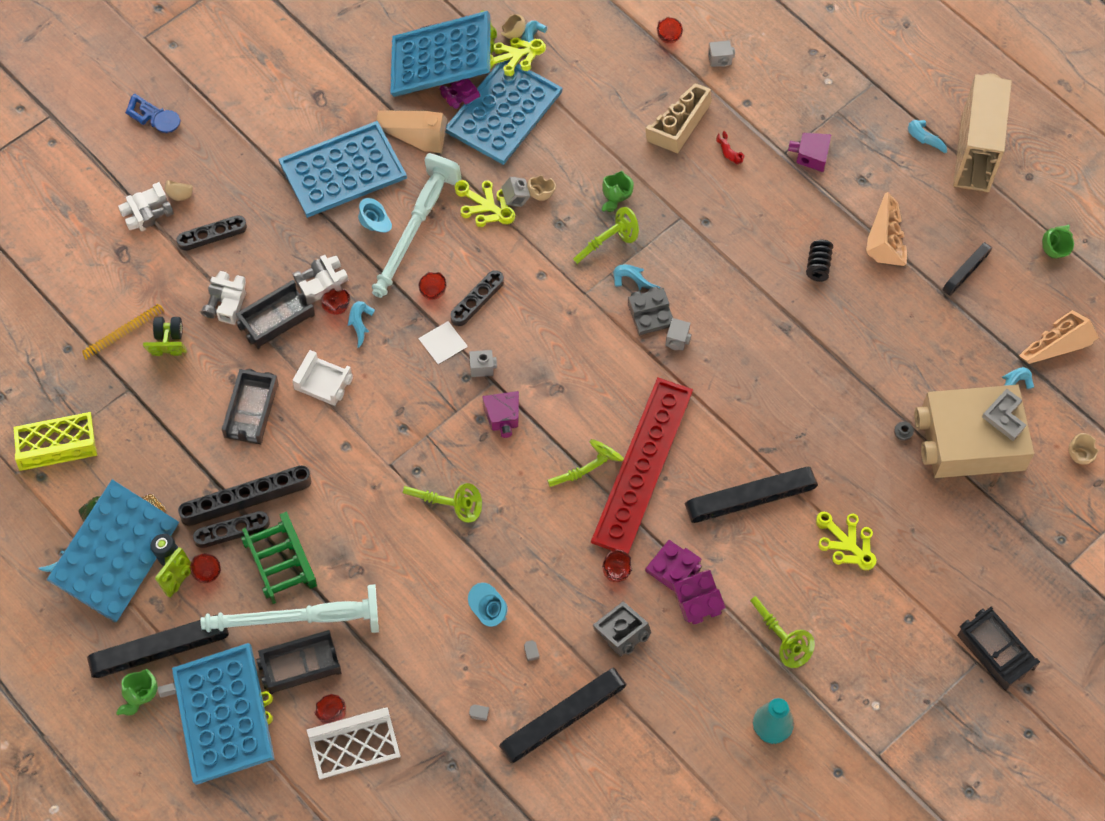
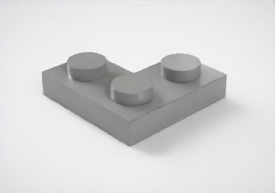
(1001, 415)

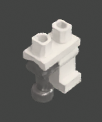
(145, 208)
(324, 277)
(227, 292)

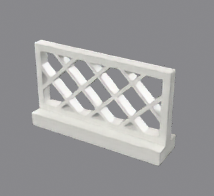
(346, 726)

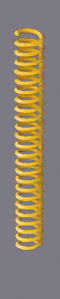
(115, 333)

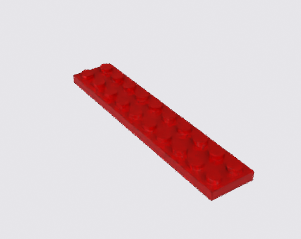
(642, 466)

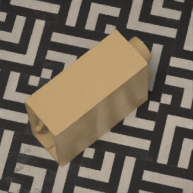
(982, 132)
(963, 441)

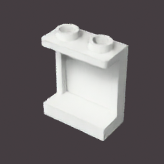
(322, 379)

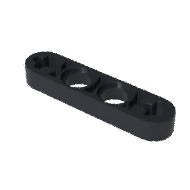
(212, 236)
(967, 269)
(479, 299)
(230, 526)

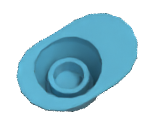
(373, 216)
(487, 604)

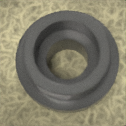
(904, 435)

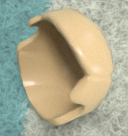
(514, 26)
(540, 188)
(178, 191)
(1083, 449)

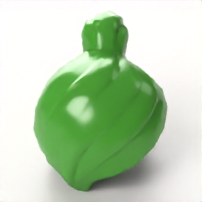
(616, 189)
(1058, 242)
(137, 690)

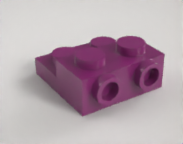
(673, 564)
(698, 597)

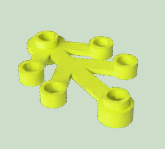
(531, 48)
(485, 204)
(847, 542)

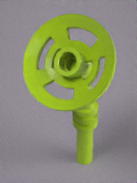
(620, 227)
(604, 453)
(460, 503)
(791, 644)

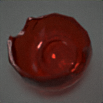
(669, 30)
(432, 285)
(335, 301)
(617, 566)
(205, 568)
(330, 708)

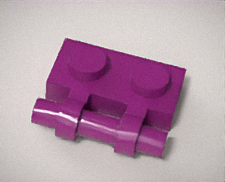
(465, 92)

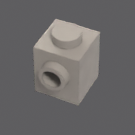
(720, 53)
(515, 191)
(678, 334)
(482, 363)

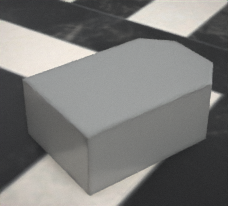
(531, 650)
(167, 690)
(479, 712)

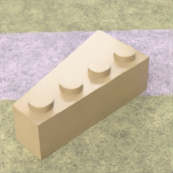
(680, 119)

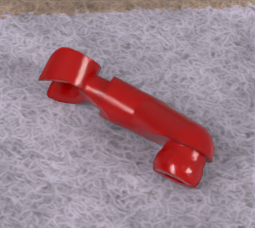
(728, 153)

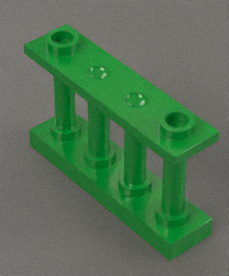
(298, 559)

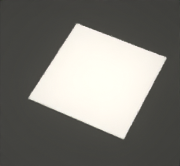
(443, 342)

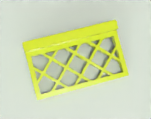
(56, 452)

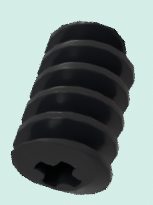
(819, 260)

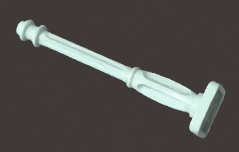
(440, 171)
(318, 613)

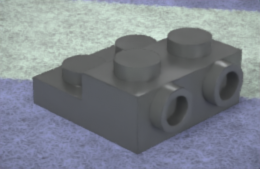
(650, 310)
(623, 629)

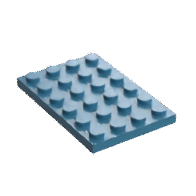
(440, 54)
(503, 112)
(342, 169)
(111, 551)
(222, 714)

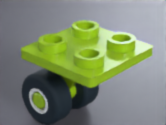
(162, 332)
(175, 563)

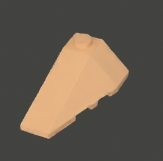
(417, 128)
(885, 235)
(1069, 334)

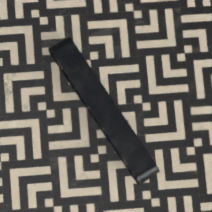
(751, 494)
(237, 502)
(152, 648)
(562, 715)

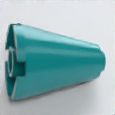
(774, 721)

